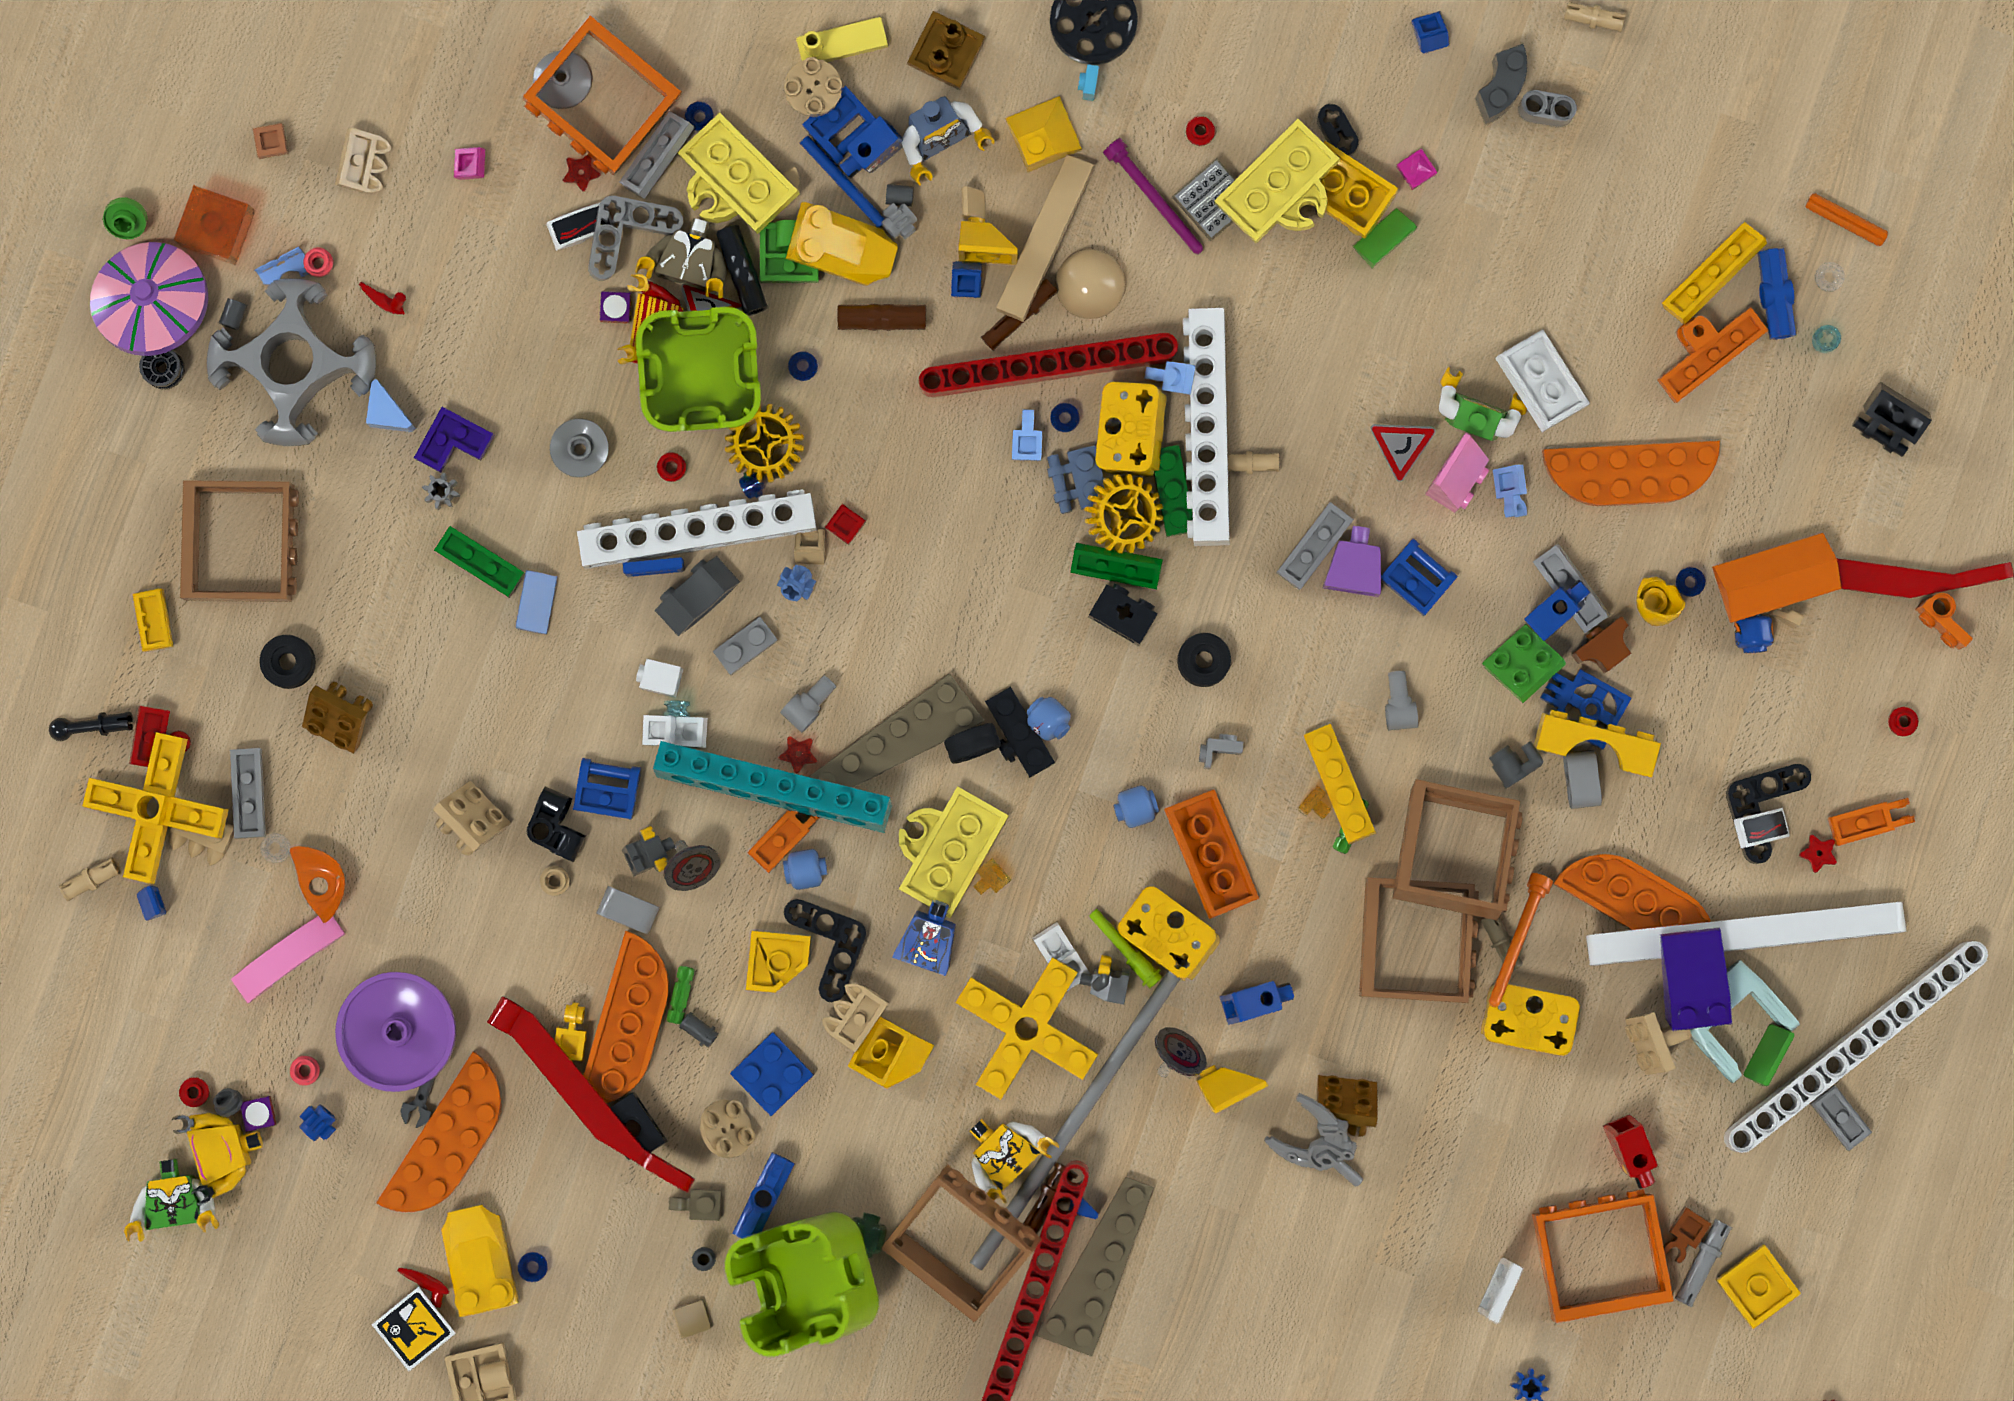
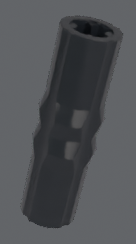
(741, 270)

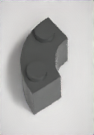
(1506, 84)
(697, 595)

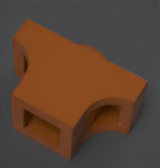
(1604, 646)

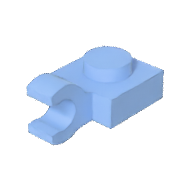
(1175, 377)
(1026, 442)
(1509, 486)

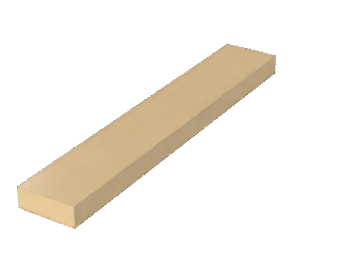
(1045, 238)

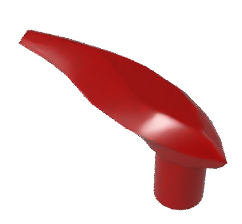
(383, 301)
(427, 1282)

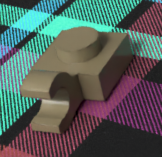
(701, 1204)

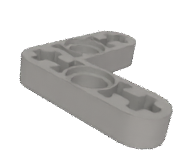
(625, 219)

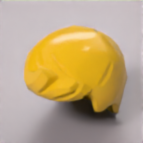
(1658, 601)

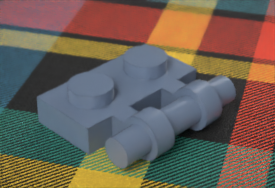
(1085, 477)

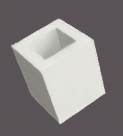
(659, 677)

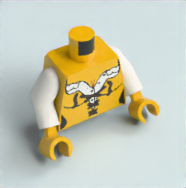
(1005, 1154)

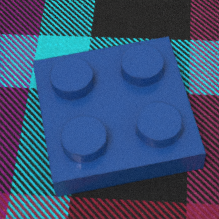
(772, 1074)

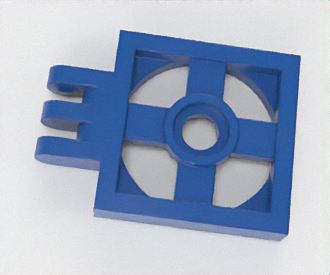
(1565, 695)

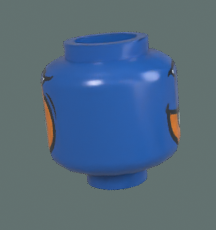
(1754, 634)

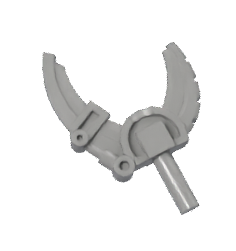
(1327, 1150)

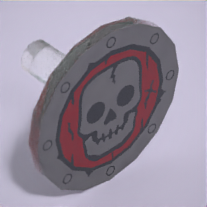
(691, 866)
(1179, 1053)

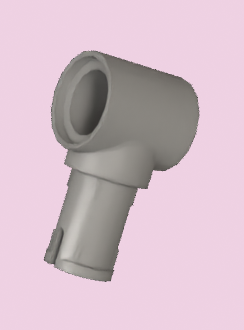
(804, 708)
(1400, 710)

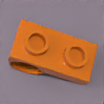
(1951, 632)

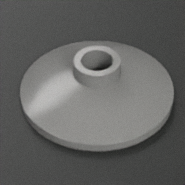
(572, 89)
(573, 434)

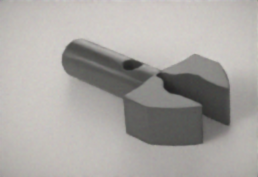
(420, 1101)

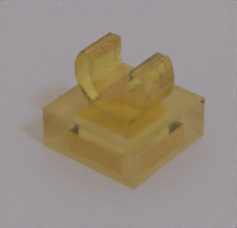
(1314, 803)
(992, 876)

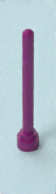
(1118, 153)

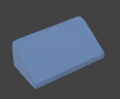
(536, 602)

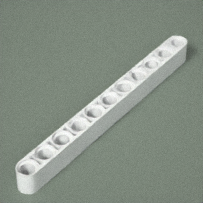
(1755, 932)
(1869, 1041)

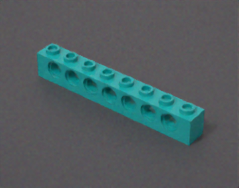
(772, 787)

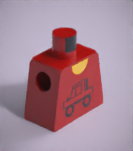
(1630, 1140)

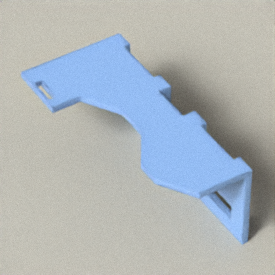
(292, 264)

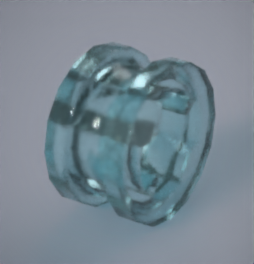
(1834, 343)
(676, 708)

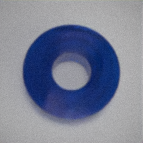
(699, 107)
(805, 375)
(1071, 411)
(751, 486)
(1699, 580)
(523, 1267)

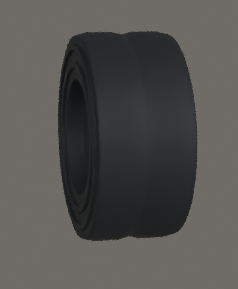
(1204, 643)
(271, 656)
(972, 743)

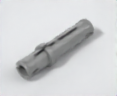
(1703, 1263)

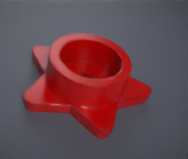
(1816, 861)

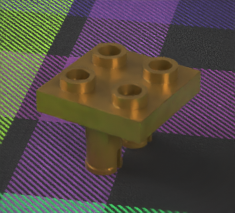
(946, 50)
(335, 718)
(1350, 1101)

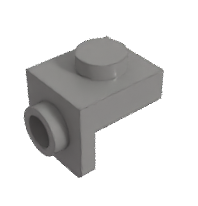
(1225, 744)

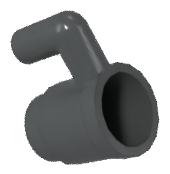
(1510, 766)

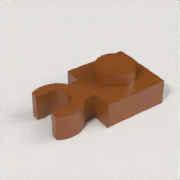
(1689, 1230)

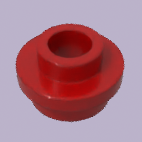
(1200, 140)
(669, 458)
(1894, 725)
(203, 1094)

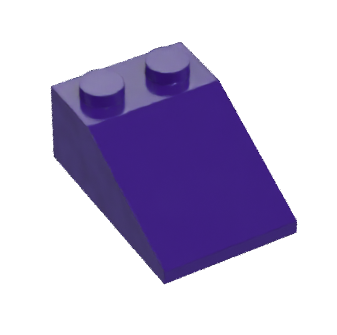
(1695, 979)

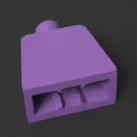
(1355, 566)

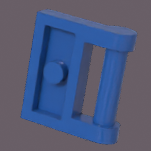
(827, 126)
(1412, 584)
(604, 798)

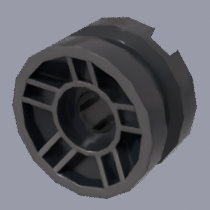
(167, 379)

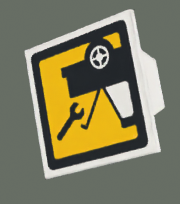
(413, 1328)

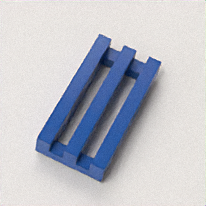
(653, 567)

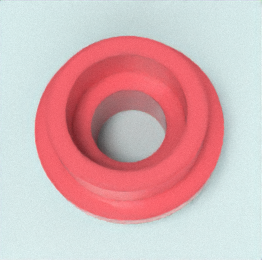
(310, 258)
(295, 1070)

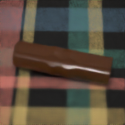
(881, 317)

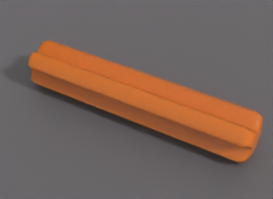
(1846, 219)

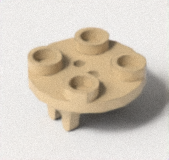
(802, 78)
(732, 1140)

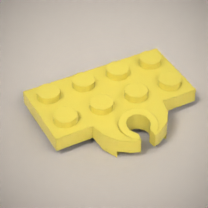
(734, 176)
(1280, 184)
(949, 848)

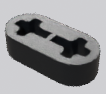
(1343, 125)

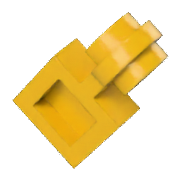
(570, 1039)

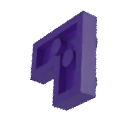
(448, 433)

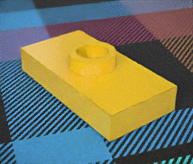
(152, 620)

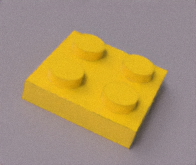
(1758, 1286)

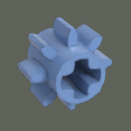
(796, 583)

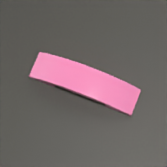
(286, 956)

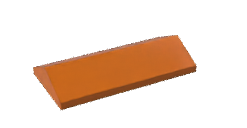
(1777, 577)
(1211, 853)

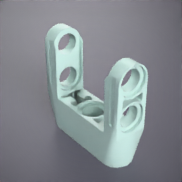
(1741, 983)

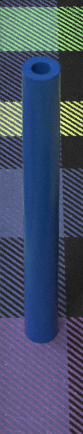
(843, 182)

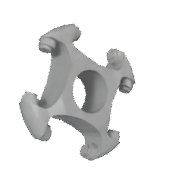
(256, 355)

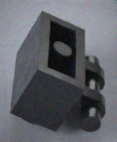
(1895, 413)

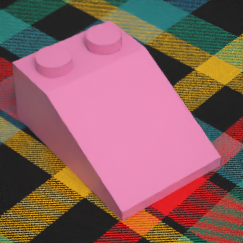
(1459, 474)

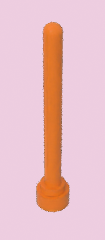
(1538, 887)

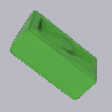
(1385, 237)
(1768, 1055)

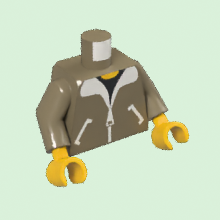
(687, 259)

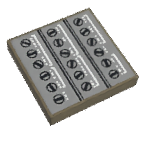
(1198, 199)

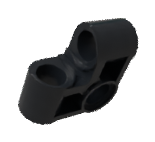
(551, 810)

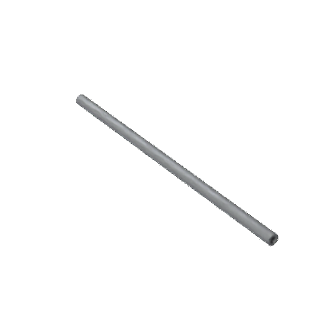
(1081, 1110)

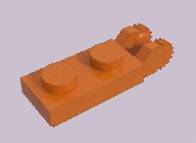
(1867, 822)
(780, 840)

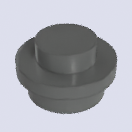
(227, 1102)

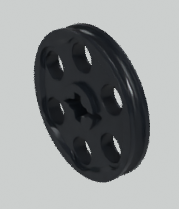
(1095, 34)

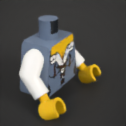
(936, 129)

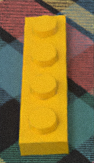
(1714, 273)
(1339, 784)

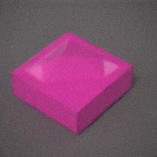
(469, 163)
(1416, 169)

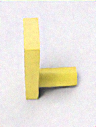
(843, 41)

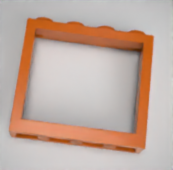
(629, 58)
(1614, 1304)

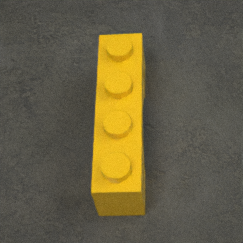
(1560, 735)

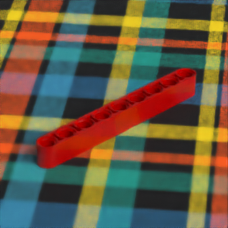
(1059, 355)
(1041, 1274)

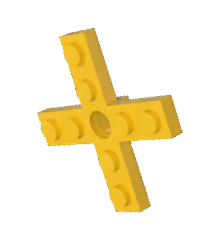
(173, 812)
(1013, 1048)

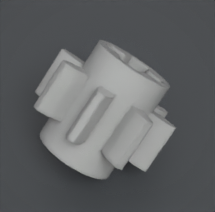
(899, 221)
(432, 490)

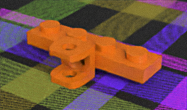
(1709, 350)

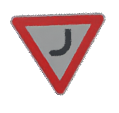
(697, 300)
(1402, 445)

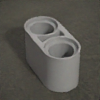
(1547, 103)
(1582, 779)
(627, 910)

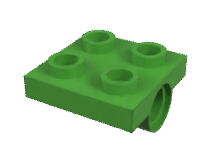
(773, 251)
(1524, 663)

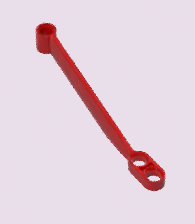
(1913, 582)
(577, 1090)

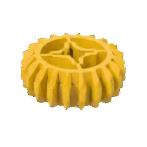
(778, 441)
(1128, 502)

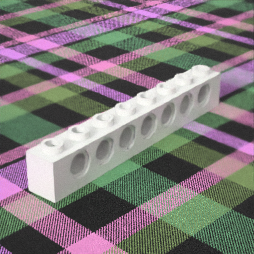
(1216, 531)
(593, 534)

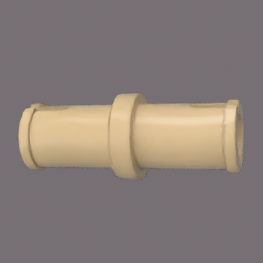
(1594, 16)
(1253, 462)
(90, 879)

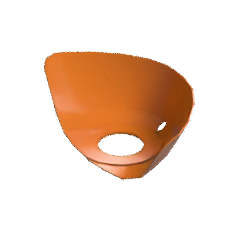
(313, 864)

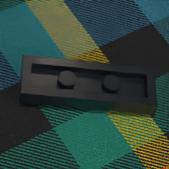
(1024, 741)

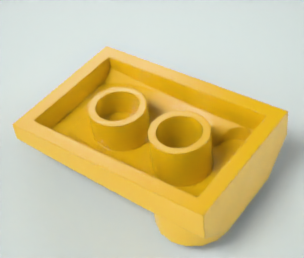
(1356, 194)
(841, 245)
(478, 1261)

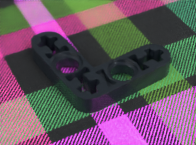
(1756, 795)
(837, 934)

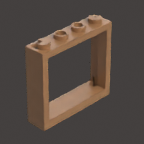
(191, 531)
(1469, 800)
(1467, 956)
(937, 1274)

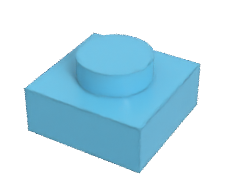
(1088, 82)

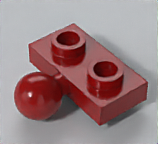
(147, 724)

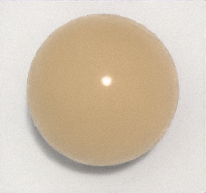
(1090, 284)

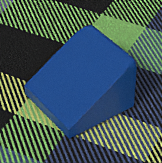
(1431, 32)
(966, 279)
(151, 903)
(1085, 1209)

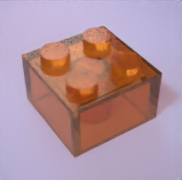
(214, 225)

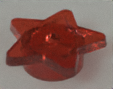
(580, 164)
(790, 754)

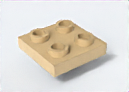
(481, 1375)

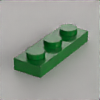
(1173, 491)
(479, 561)
(1116, 566)

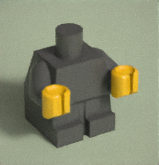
(647, 852)
(1106, 983)

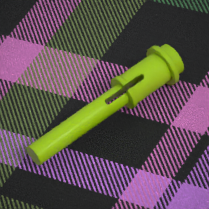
(1136, 960)

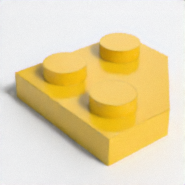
(775, 960)

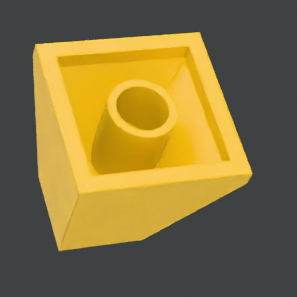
(1043, 134)
(985, 244)
(890, 1054)
(1226, 1087)

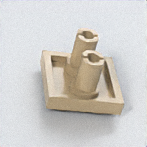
(470, 817)
(1653, 1042)

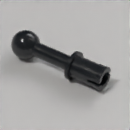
(61, 729)

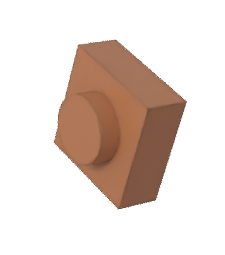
(270, 141)

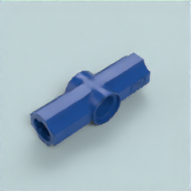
(1776, 293)
(772, 1180)

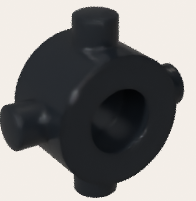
(1007, 751)

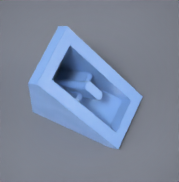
(385, 412)

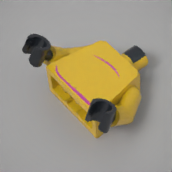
(218, 1151)

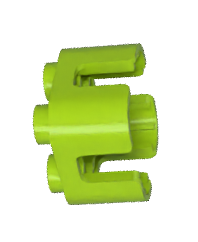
(698, 369)
(808, 1281)

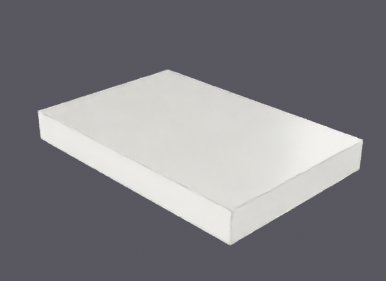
(1542, 380)
(1500, 1290)

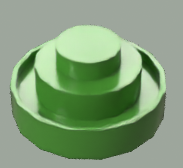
(125, 218)

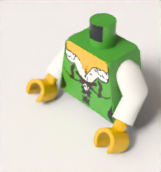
(1476, 416)
(170, 1203)

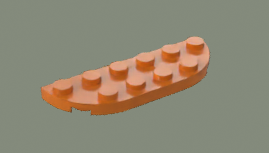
(1632, 472)
(1629, 893)
(628, 1020)
(447, 1141)

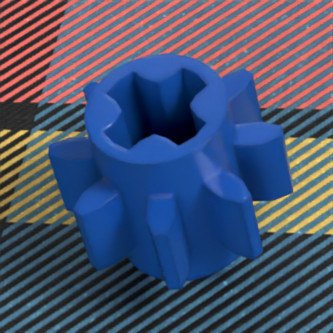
(317, 1122)
(1524, 1380)

